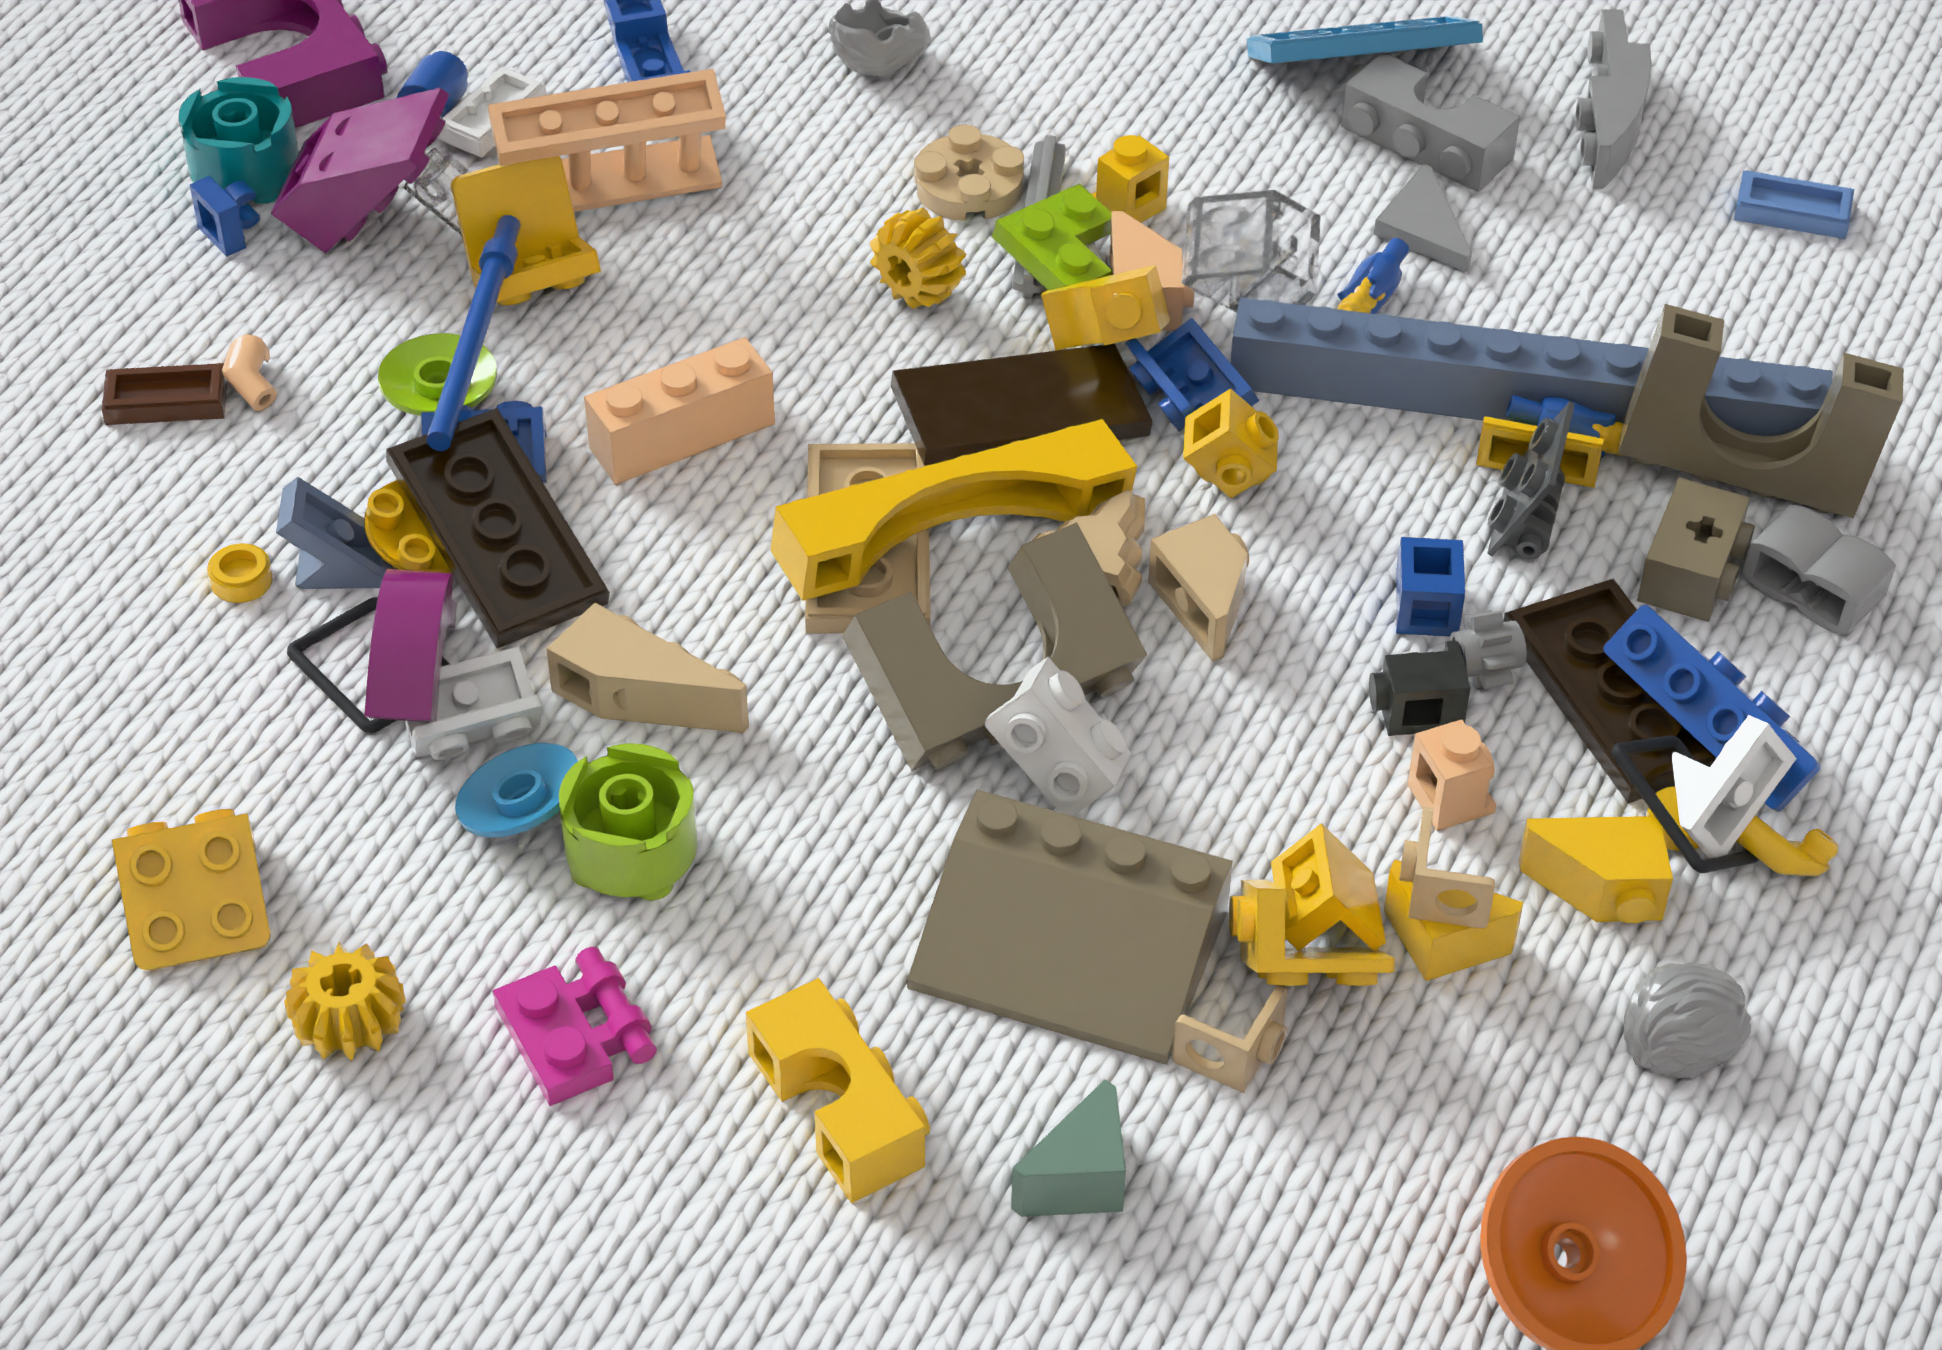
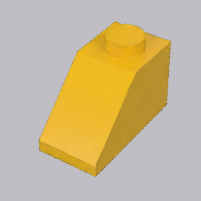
(1601, 865)

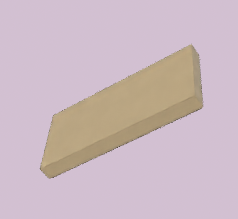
(897, 571)

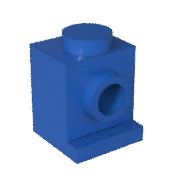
(1429, 586)

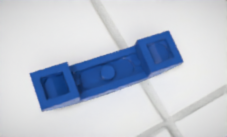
(642, 39)

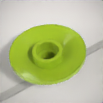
(417, 369)

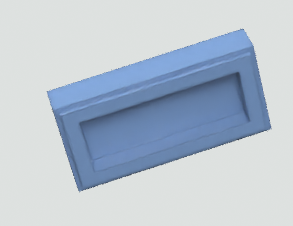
(1794, 204)

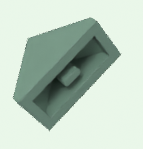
(1076, 1164)

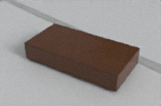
(164, 394)

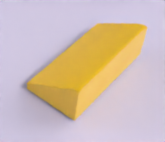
(1504, 438)

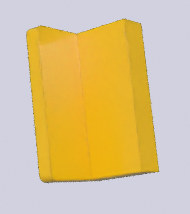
(1327, 886)

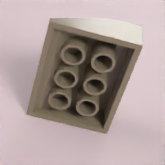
(1071, 925)

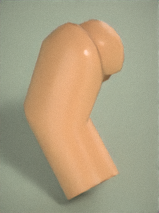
(243, 370)

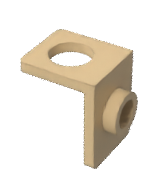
(1431, 882)
(1240, 1056)

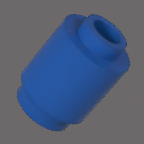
(438, 71)

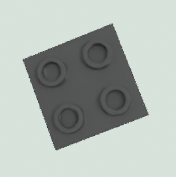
(1531, 491)

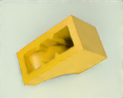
(1107, 309)

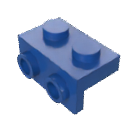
(1186, 372)

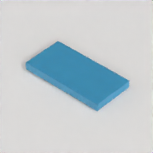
(1364, 39)

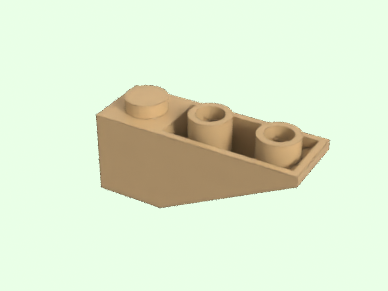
(635, 676)

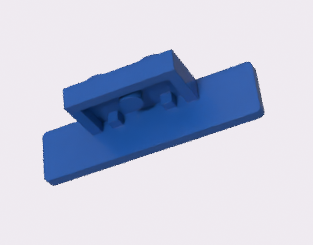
(1703, 693)

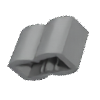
(1818, 569)

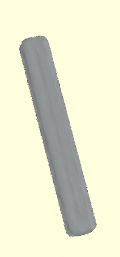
(1043, 182)

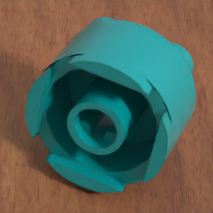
(240, 136)

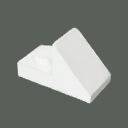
(1723, 799)

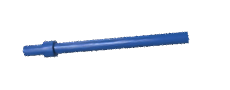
(496, 264)

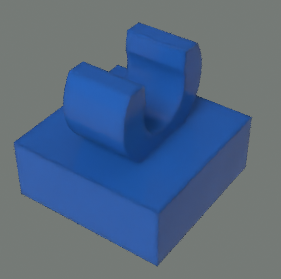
(222, 213)

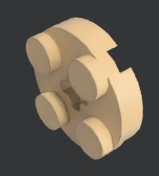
(990, 169)

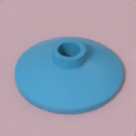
(514, 790)

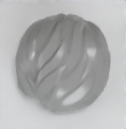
(877, 38)
(1685, 1019)

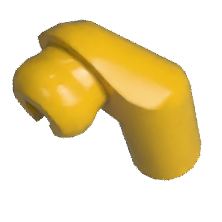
(1787, 856)

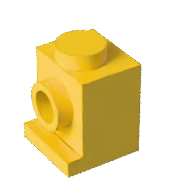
(1133, 171)

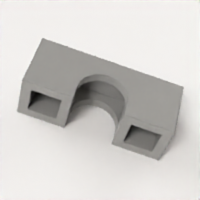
(1459, 142)

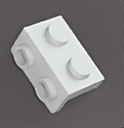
(478, 702)
(1060, 739)

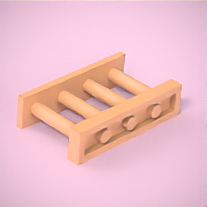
(613, 117)

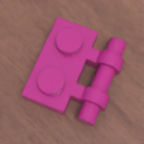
(555, 1035)

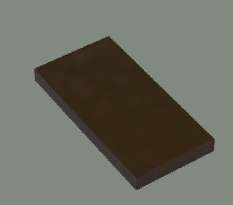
(1016, 398)
(498, 529)
(1591, 690)

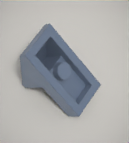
(329, 539)

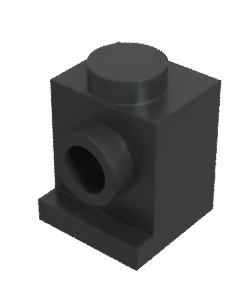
(1421, 690)

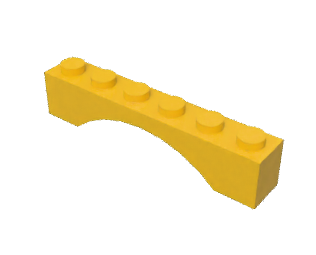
(838, 535)

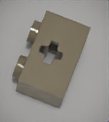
(1695, 550)

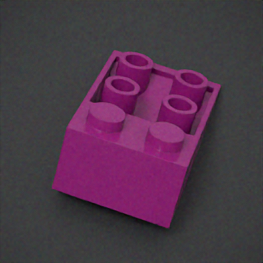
(357, 165)

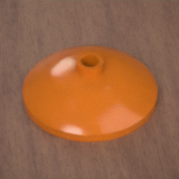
(1617, 1238)

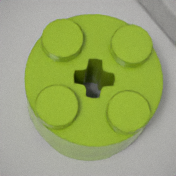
(628, 822)

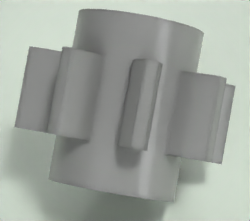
(1491, 648)

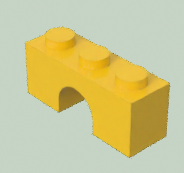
(815, 1044)

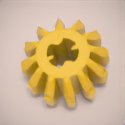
(917, 258)
(345, 1001)

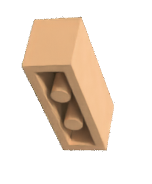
(680, 410)

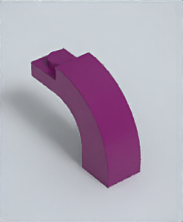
(408, 645)

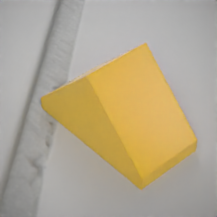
(1449, 947)

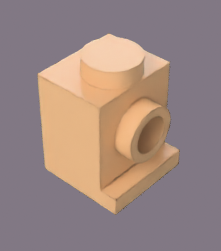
(1452, 774)

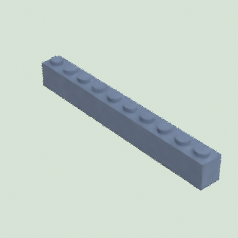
(1478, 369)

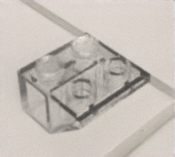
(1251, 248)

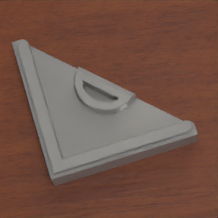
(1425, 221)

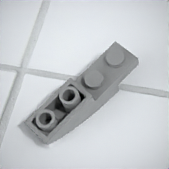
(1614, 98)

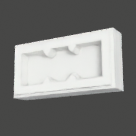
(469, 122)

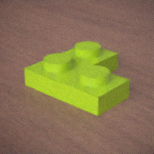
(1053, 237)

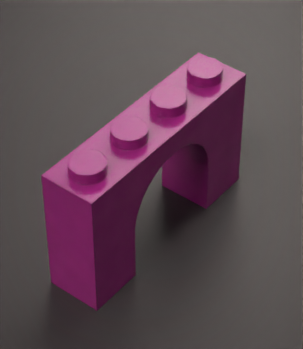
(320, 75)

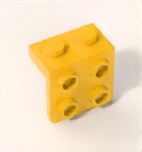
(548, 236)
(191, 890)
(1259, 923)

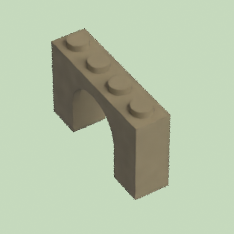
(1815, 465)
(940, 709)

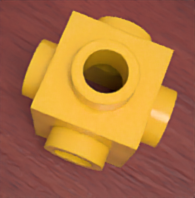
(1231, 443)

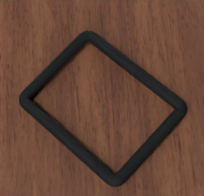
(295, 654)
(1620, 753)

